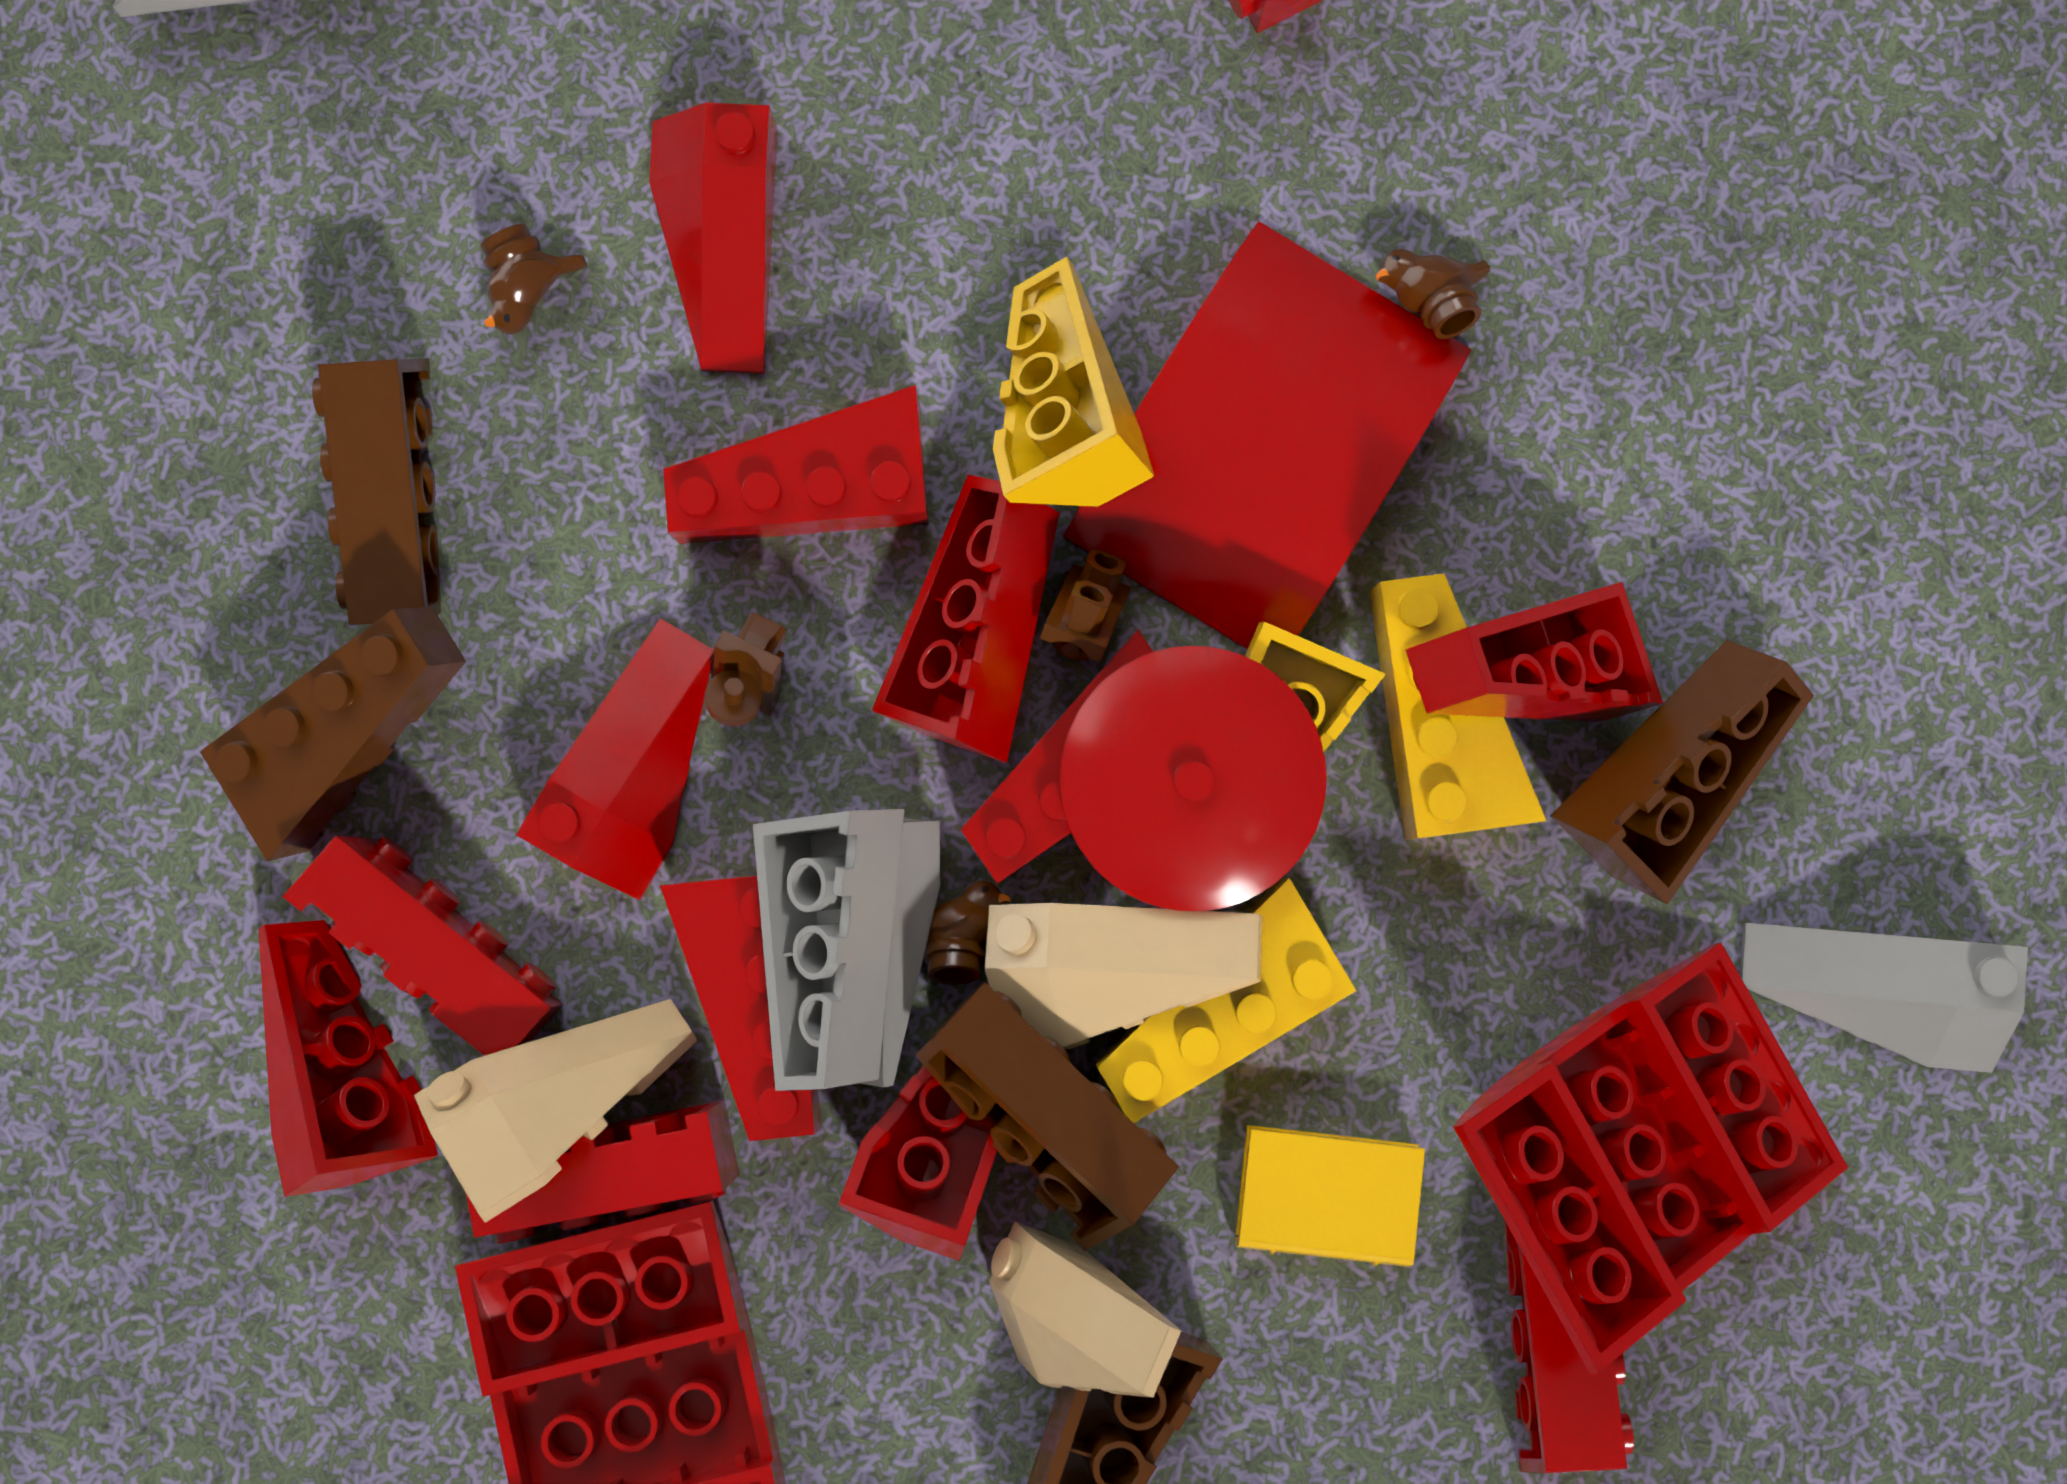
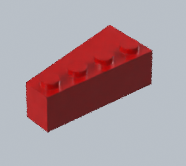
(812, 477)
(1546, 662)
(1027, 807)
(426, 942)
(725, 956)
(629, 1169)
(1566, 1409)

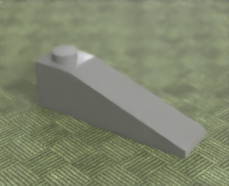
(913, 915)
(1911, 995)

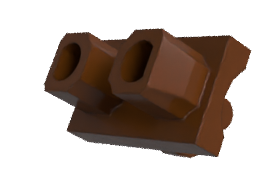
(1087, 607)
(746, 672)

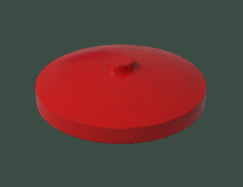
(1193, 778)

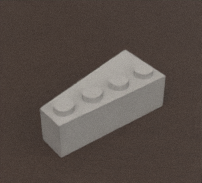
(827, 942)

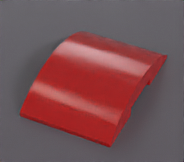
(1272, 439)
(1647, 1149)
(622, 1357)

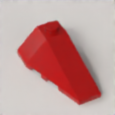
(716, 214)
(624, 777)
(922, 1169)

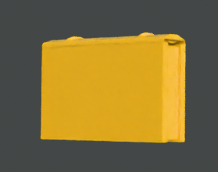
(1329, 1196)

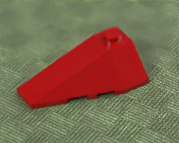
(331, 1084)

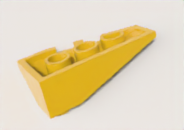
(1066, 411)

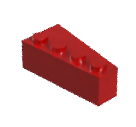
(973, 623)

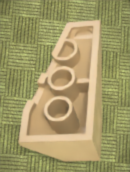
(1113, 966)
(523, 1107)
(1076, 1318)

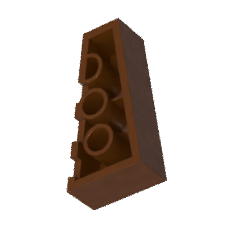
(379, 485)
(326, 731)
(1685, 770)
(1048, 1116)
(1120, 1436)

